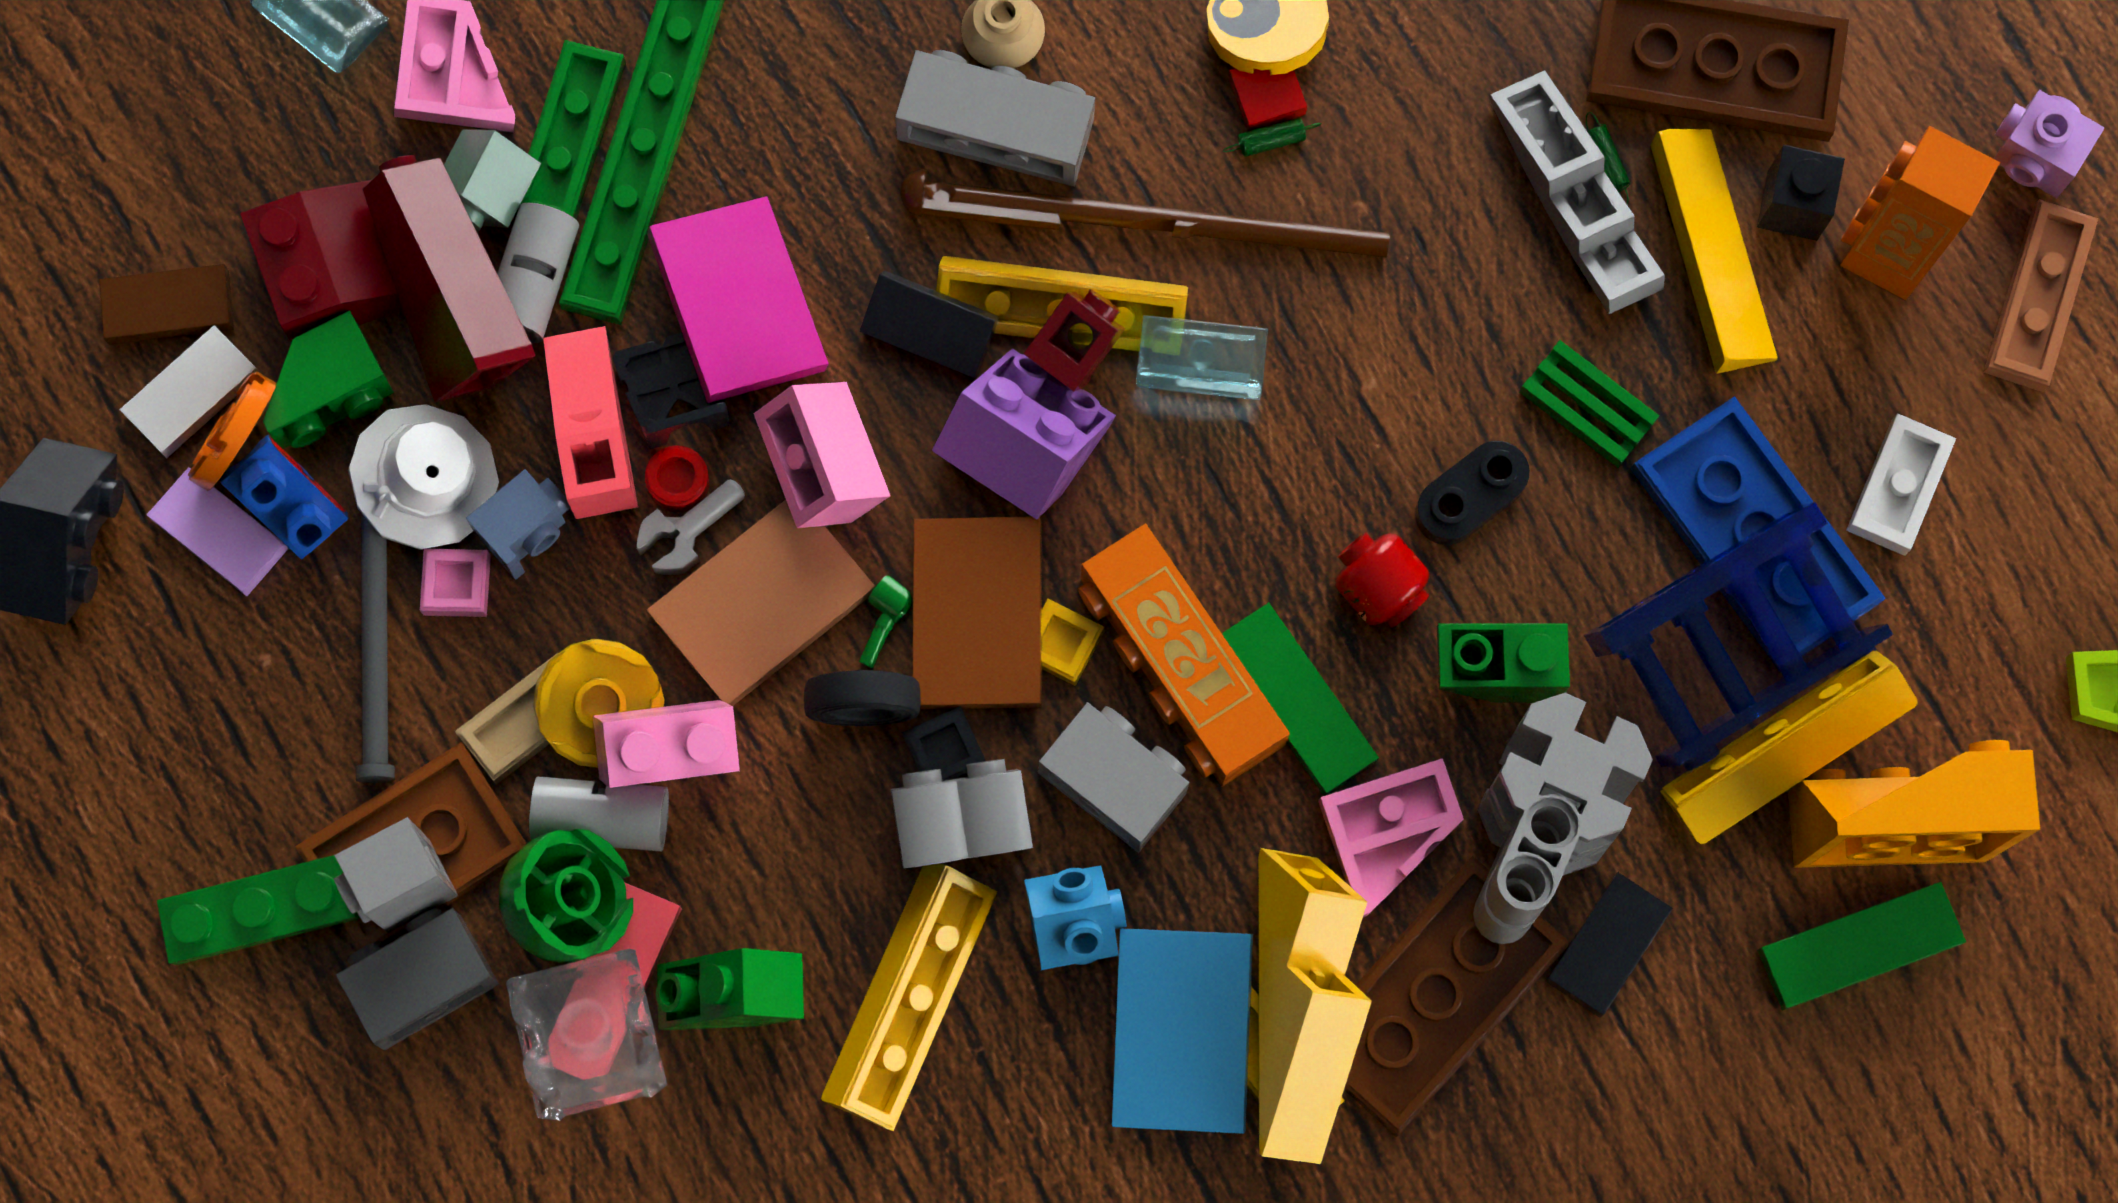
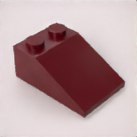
(321, 258)

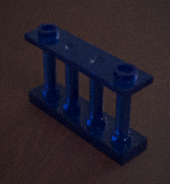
(1684, 605)

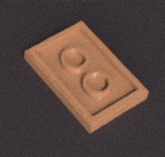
(760, 603)

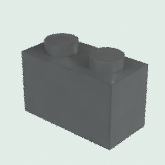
(416, 977)

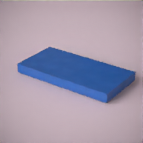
(1727, 482)

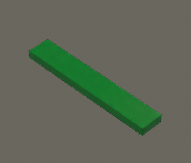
(640, 158)

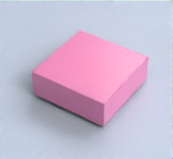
(455, 582)

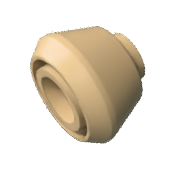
(1003, 32)

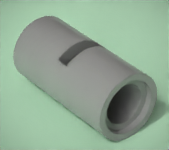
(536, 263)
(621, 815)

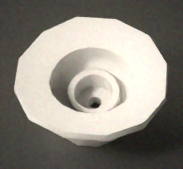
(393, 481)

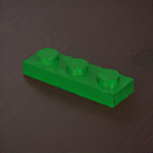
(253, 911)

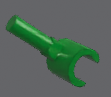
(894, 603)

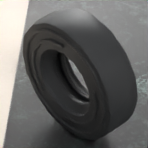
(862, 698)

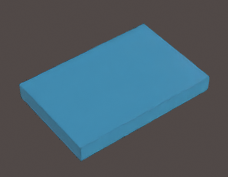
(1182, 1030)

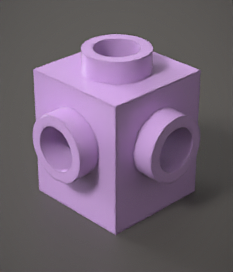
(2046, 142)

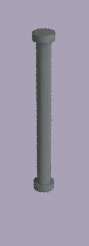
(374, 658)

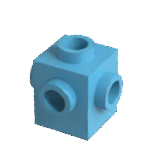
(1074, 917)

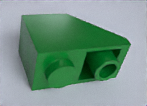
(324, 380)
(1503, 660)
(730, 990)

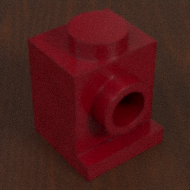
(1055, 349)

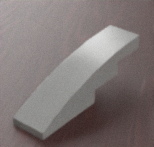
(1576, 191)

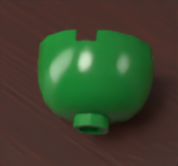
(565, 896)

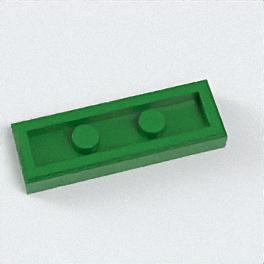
(573, 125)
(1318, 724)
(1861, 946)

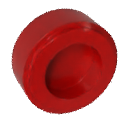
(677, 478)

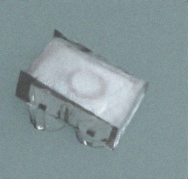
(586, 1035)

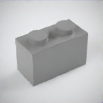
(1115, 775)
(393, 876)

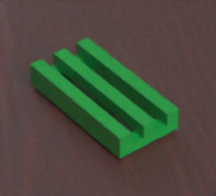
(1602, 385)

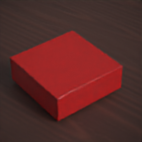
(1267, 97)

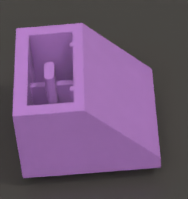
(1022, 432)

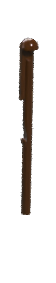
(1047, 211)

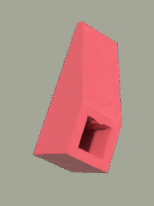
(589, 423)

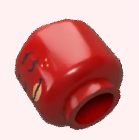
(1382, 579)

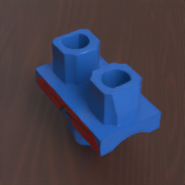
(284, 497)

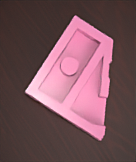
(448, 69)
(1390, 827)

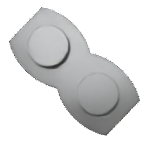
(961, 815)

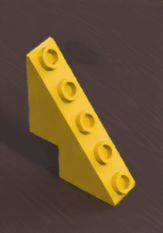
(1306, 1002)

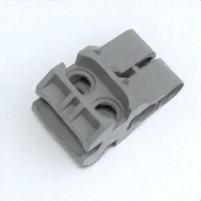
(1552, 810)

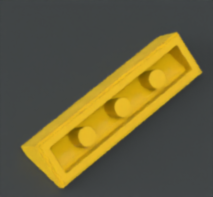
(1712, 249)
(1029, 295)
(1790, 746)
(909, 995)

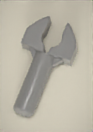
(686, 528)

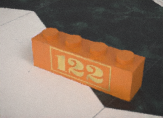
(1916, 211)
(1182, 655)

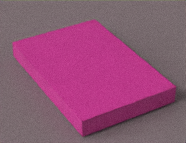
(737, 299)

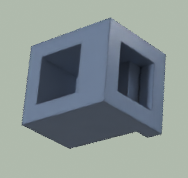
(520, 520)

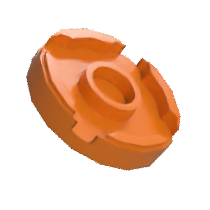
(231, 431)

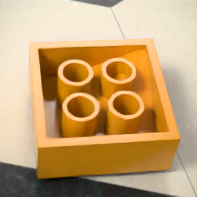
(1949, 815)

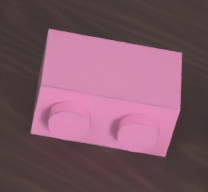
(821, 454)
(666, 743)

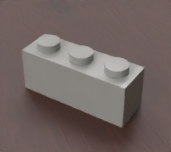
(995, 116)

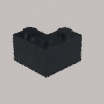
(50, 524)

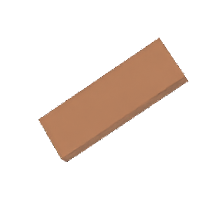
(2040, 295)

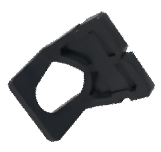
(660, 378)

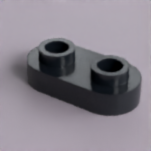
(1474, 491)

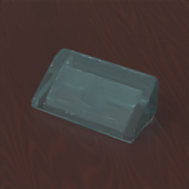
(327, 28)
(1202, 357)

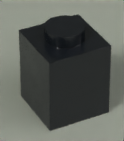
(1800, 192)

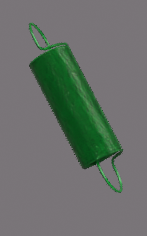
(1272, 137)
(1612, 163)

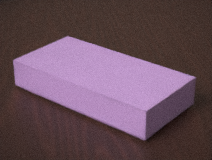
(218, 533)

